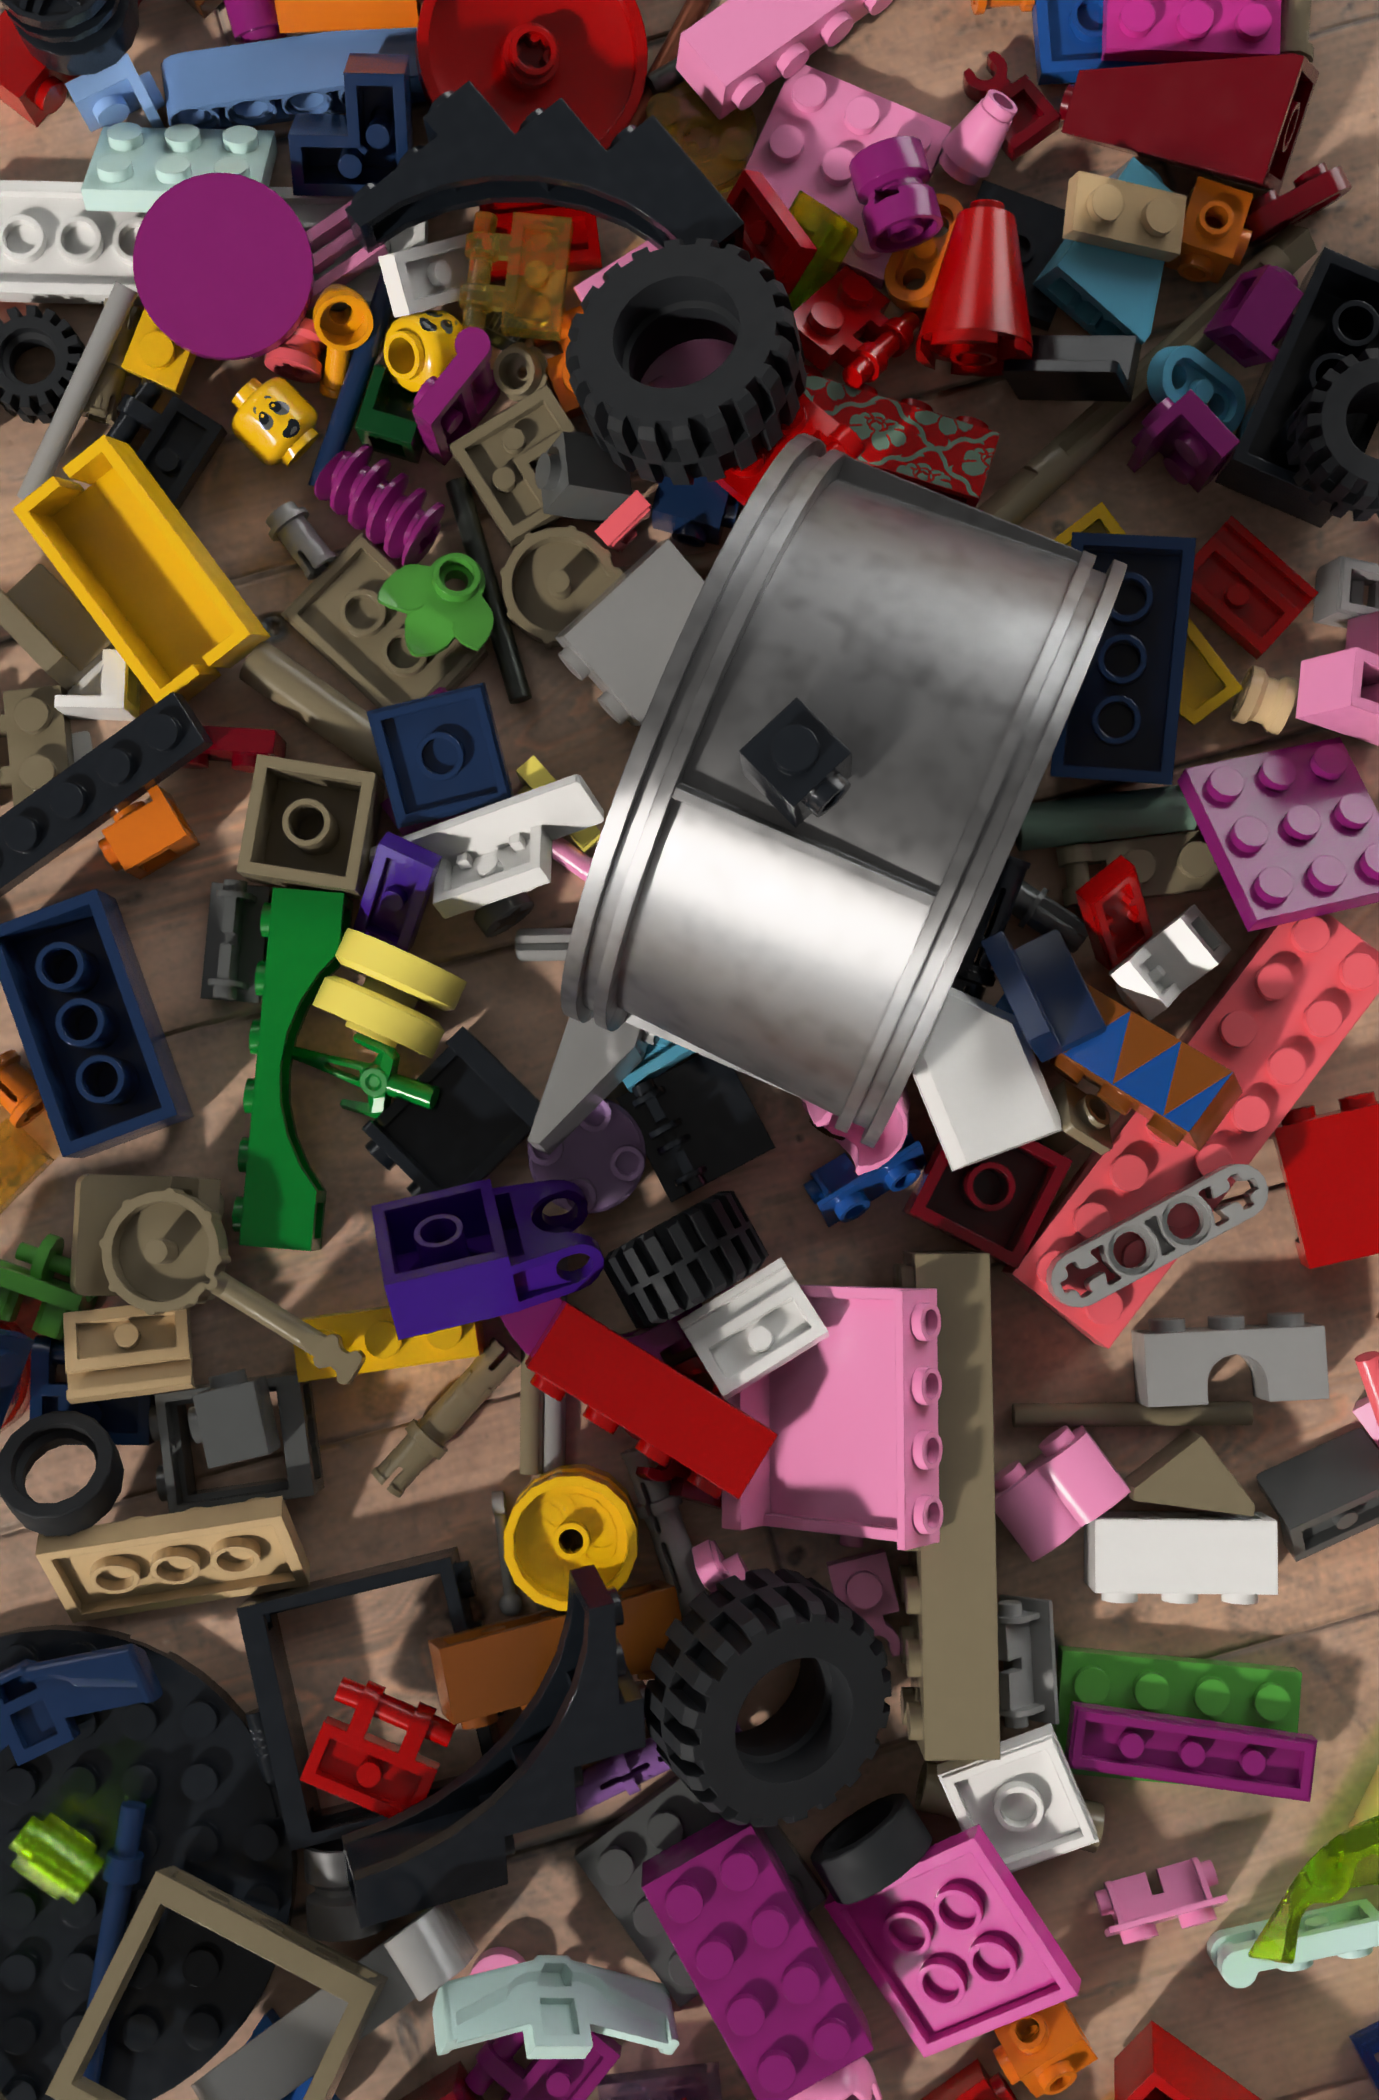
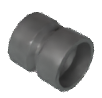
(330, 1907)

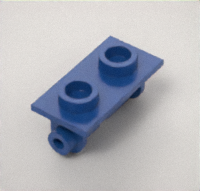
(846, 1196)

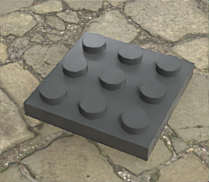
(659, 1821)

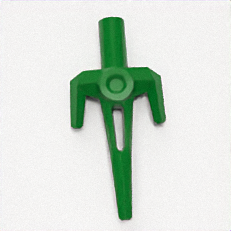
(376, 1078)

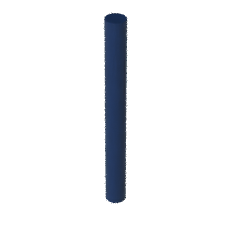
(354, 383)

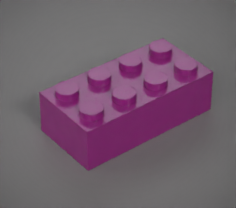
(756, 1958)

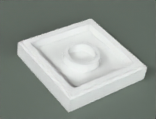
(1022, 1801)

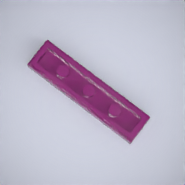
(1190, 1751)

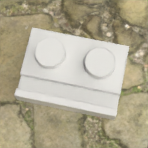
(753, 1328)

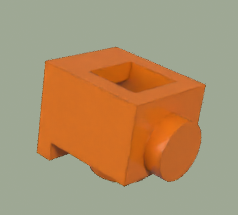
(147, 835)

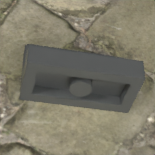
(1325, 1493)

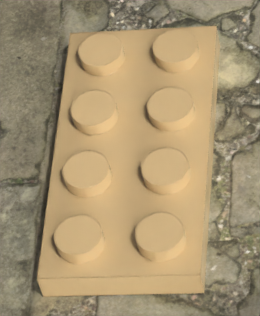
(175, 1559)

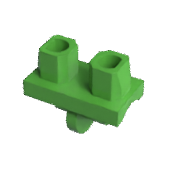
(41, 1285)

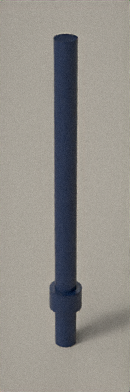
(121, 1871)

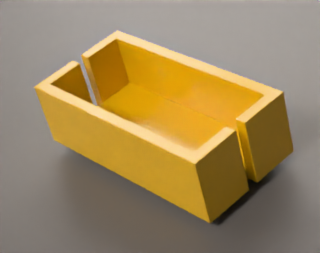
(141, 571)

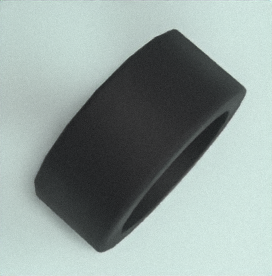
(31, 1443)
(871, 1849)

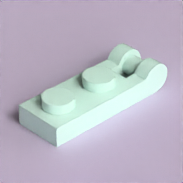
(1339, 1930)

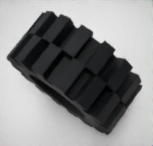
(23, 334)

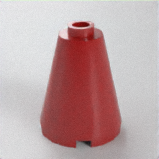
(979, 296)

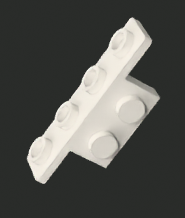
(504, 844)

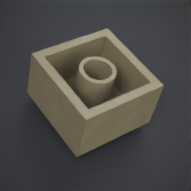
(310, 826)

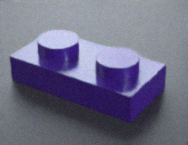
(397, 891)

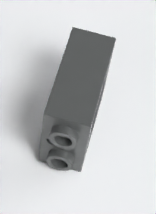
(300, 1440)

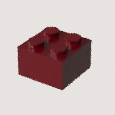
(990, 1203)

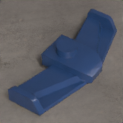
(45, 1696)

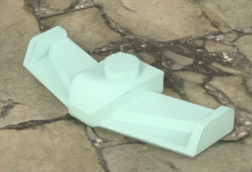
(555, 2007)

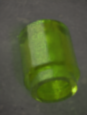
(56, 1857)

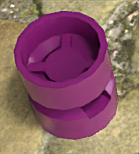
(893, 186)

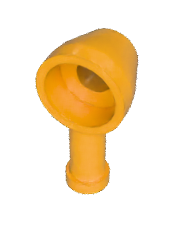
(340, 332)

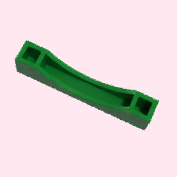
(281, 1192)

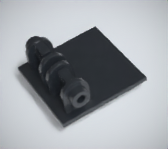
(696, 1124)

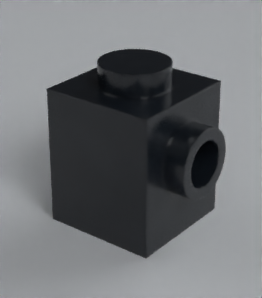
(797, 764)

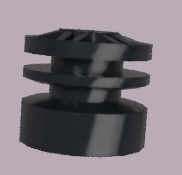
(75, 34)

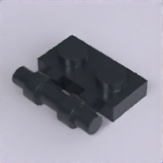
(178, 440)

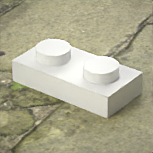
(425, 275)

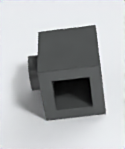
(580, 479)
(234, 1419)

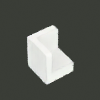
(104, 693)

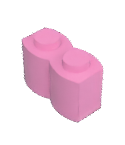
(1057, 1491)

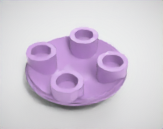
(599, 1156)

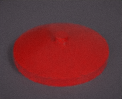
(535, 53)

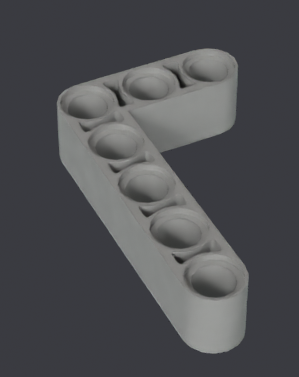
(290, 2050)

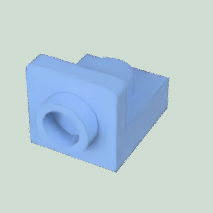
(114, 94)

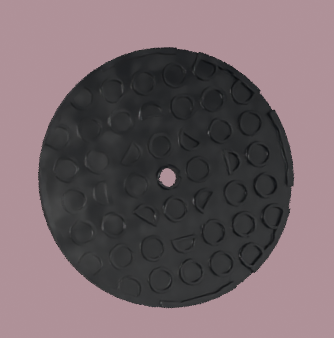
(203, 1813)

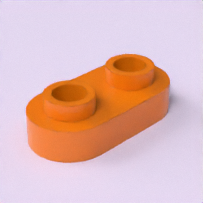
(920, 262)

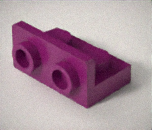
(1189, 439)

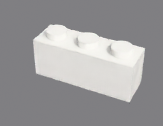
(1181, 1556)

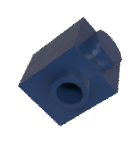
(694, 511)

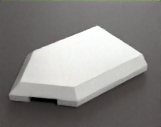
(982, 1082)

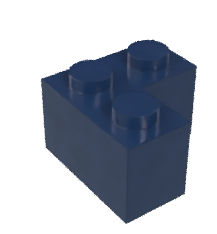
(364, 146)

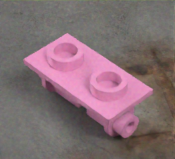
(1184, 1897)

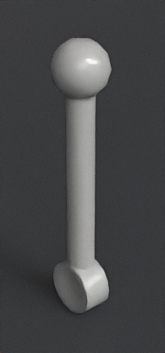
(510, 1602)

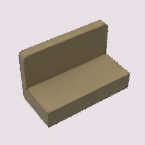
(52, 627)

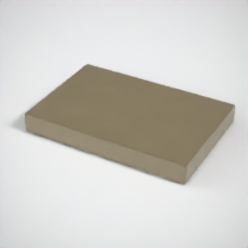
(368, 639)

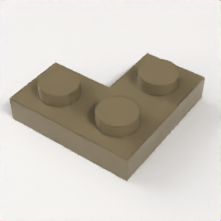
(502, 457)

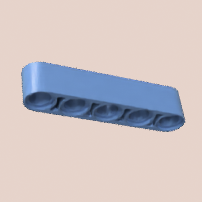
(274, 77)

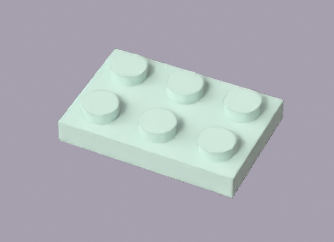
(142, 163)

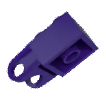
(479, 1252)

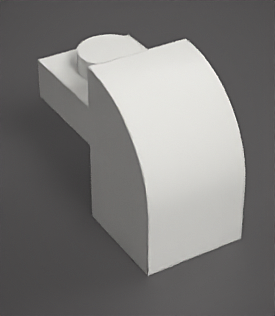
(1169, 963)

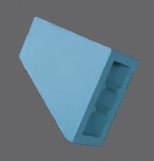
(1103, 286)

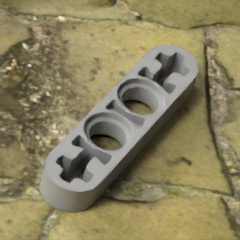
(1159, 1240)

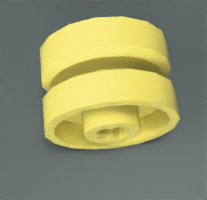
(389, 994)

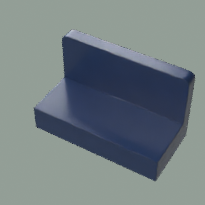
(1045, 992)

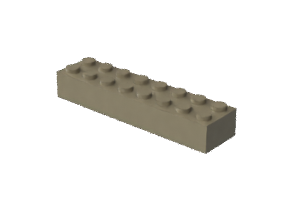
(954, 1582)

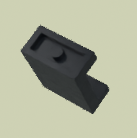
(469, 1131)

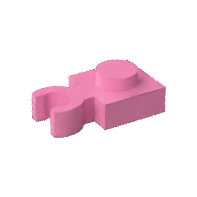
(868, 1589)

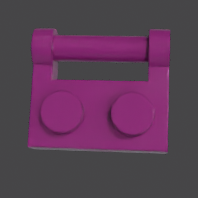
(458, 397)

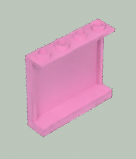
(852, 1423)

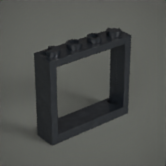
(275, 1694)

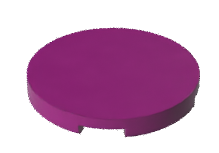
(224, 267)

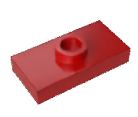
(1114, 912)

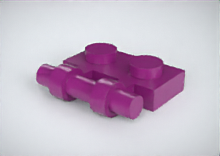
(543, 2077)

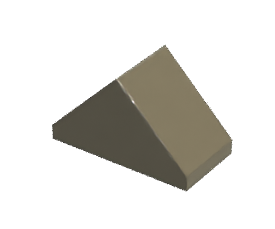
(1189, 1476)

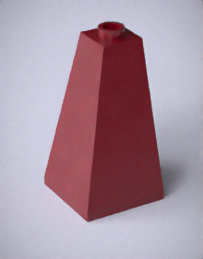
(1202, 115)

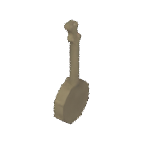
(559, 575)
(173, 1253)

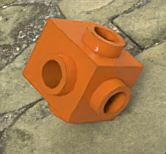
(1212, 231)
(1044, 2050)

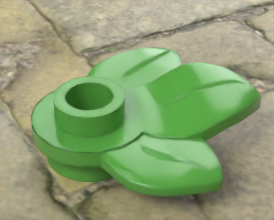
(436, 612)

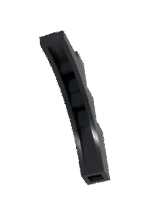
(552, 160)
(526, 1780)

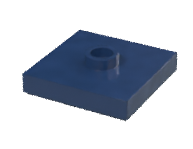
(440, 755)

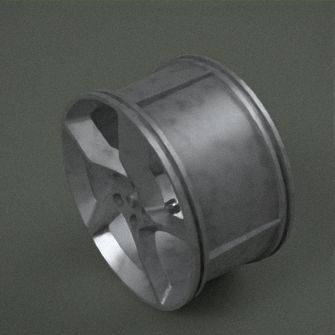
(947, 673)

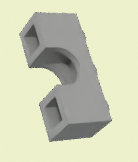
(1283, 1358)

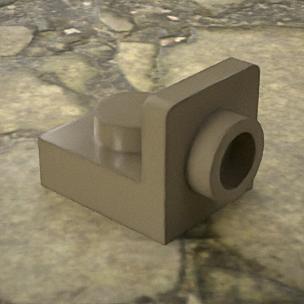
(1082, 1120)

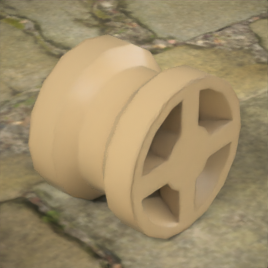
(1265, 700)

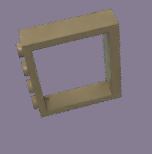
(247, 1928)

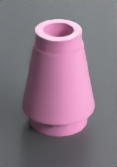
(977, 139)

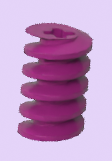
(380, 504)

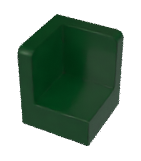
(388, 418)

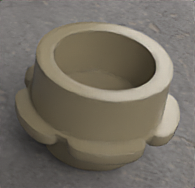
(508, 366)

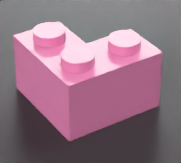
(1343, 686)

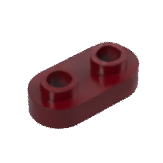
(1311, 194)

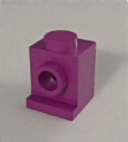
(1255, 315)

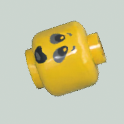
(420, 346)
(274, 421)

